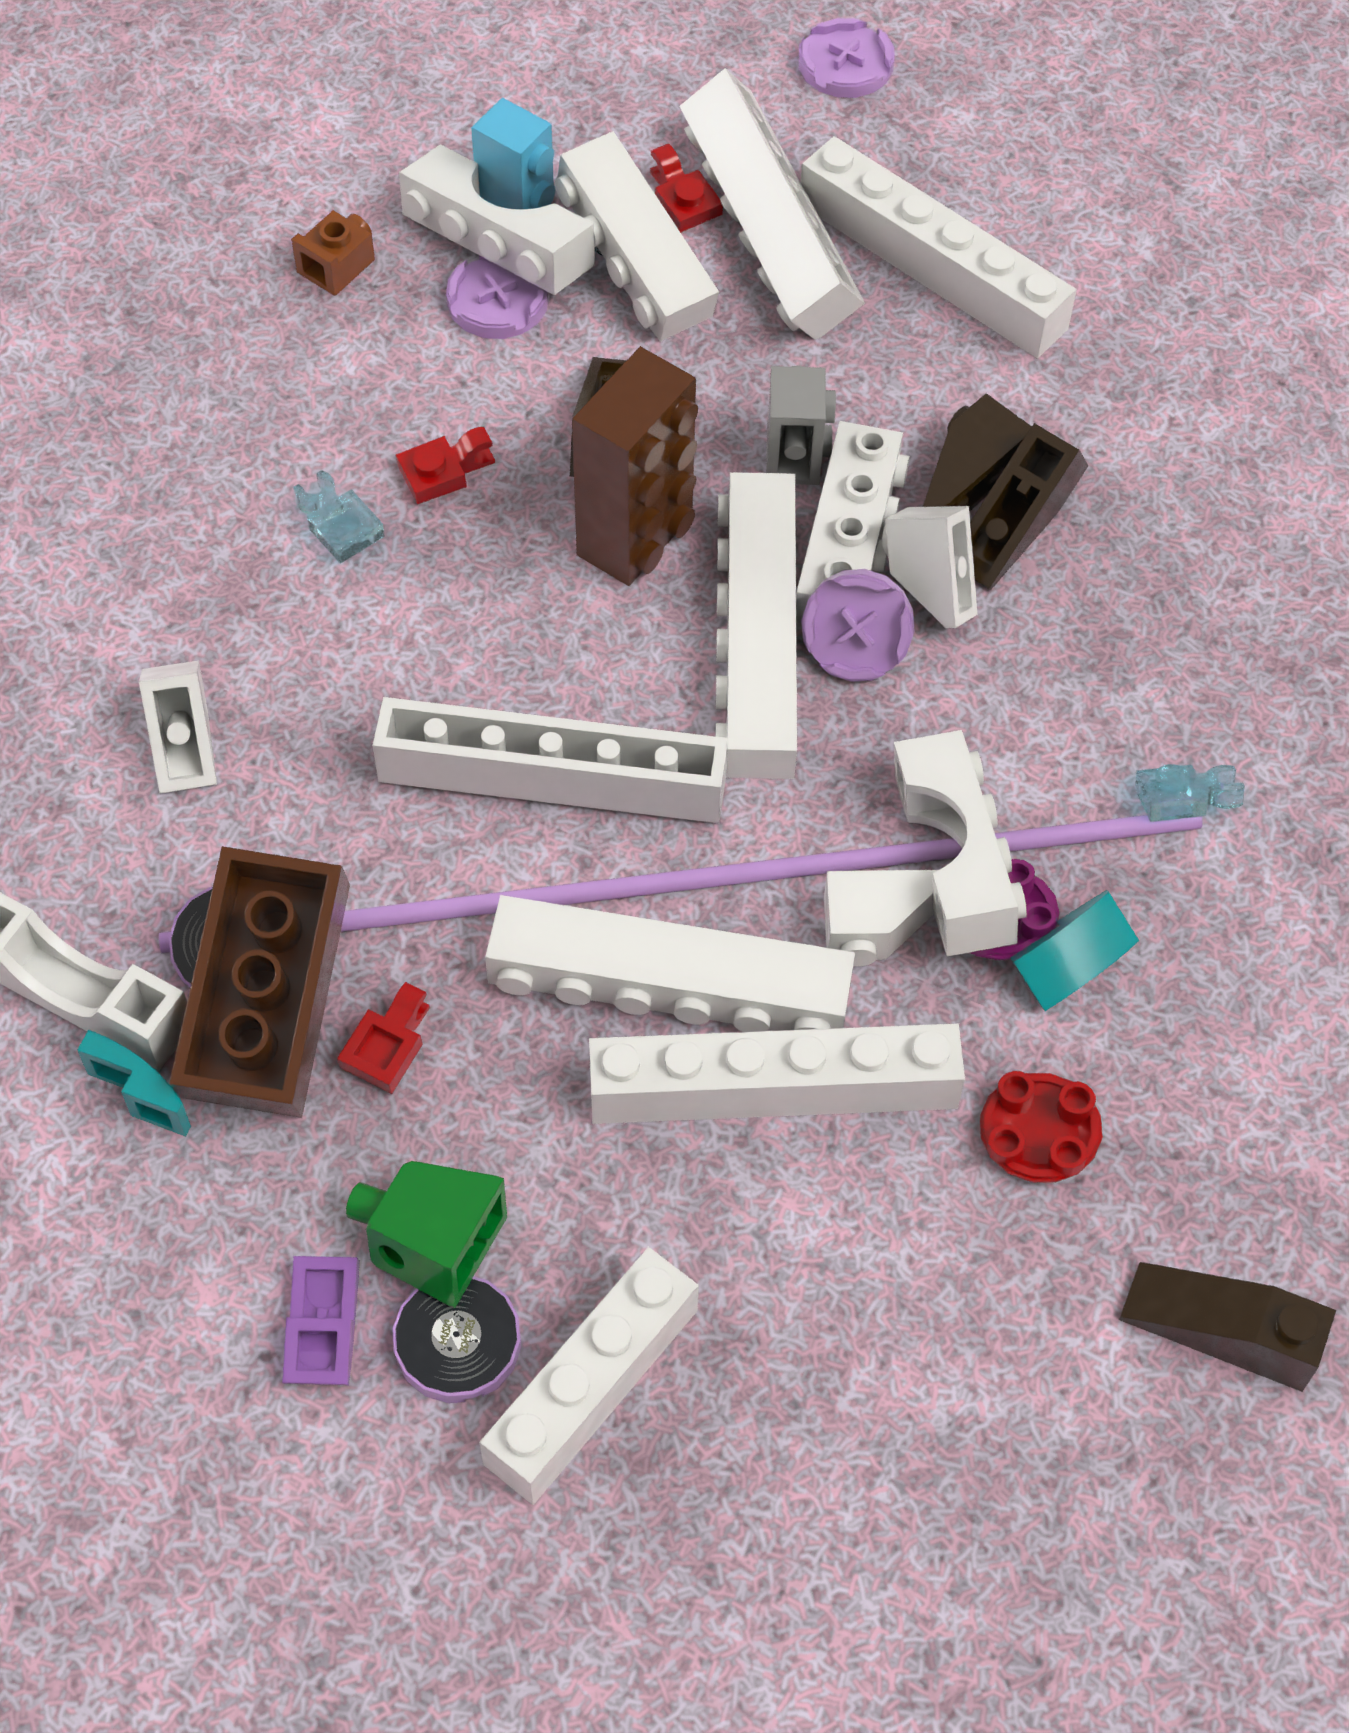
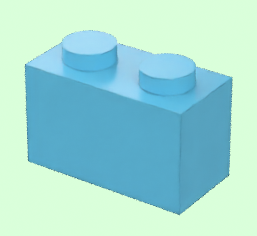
(514, 157)

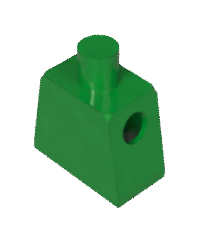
(431, 1225)

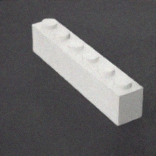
(771, 207)
(938, 247)
(760, 625)
(550, 759)
(666, 968)
(776, 1073)

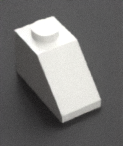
(934, 560)
(178, 726)
(875, 910)

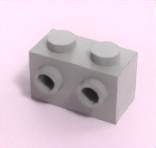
(797, 422)

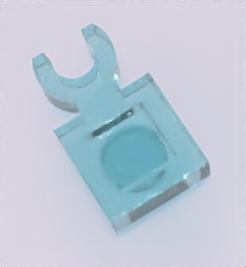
(339, 522)
(1182, 793)

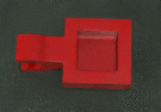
(684, 196)
(441, 469)
(386, 1045)

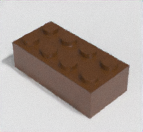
(635, 466)
(260, 982)

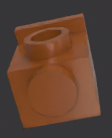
(334, 251)

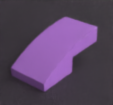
(321, 1320)

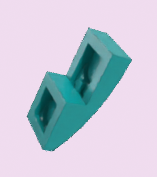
(1076, 950)
(144, 1089)

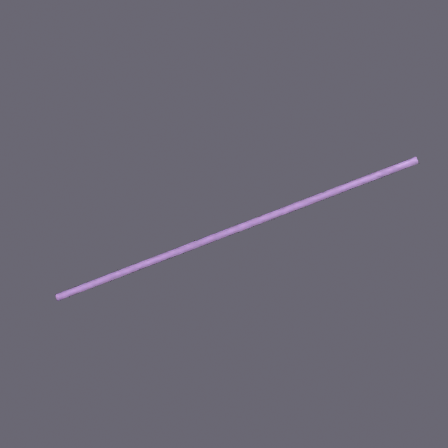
(748, 872)

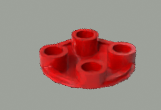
(1041, 1126)

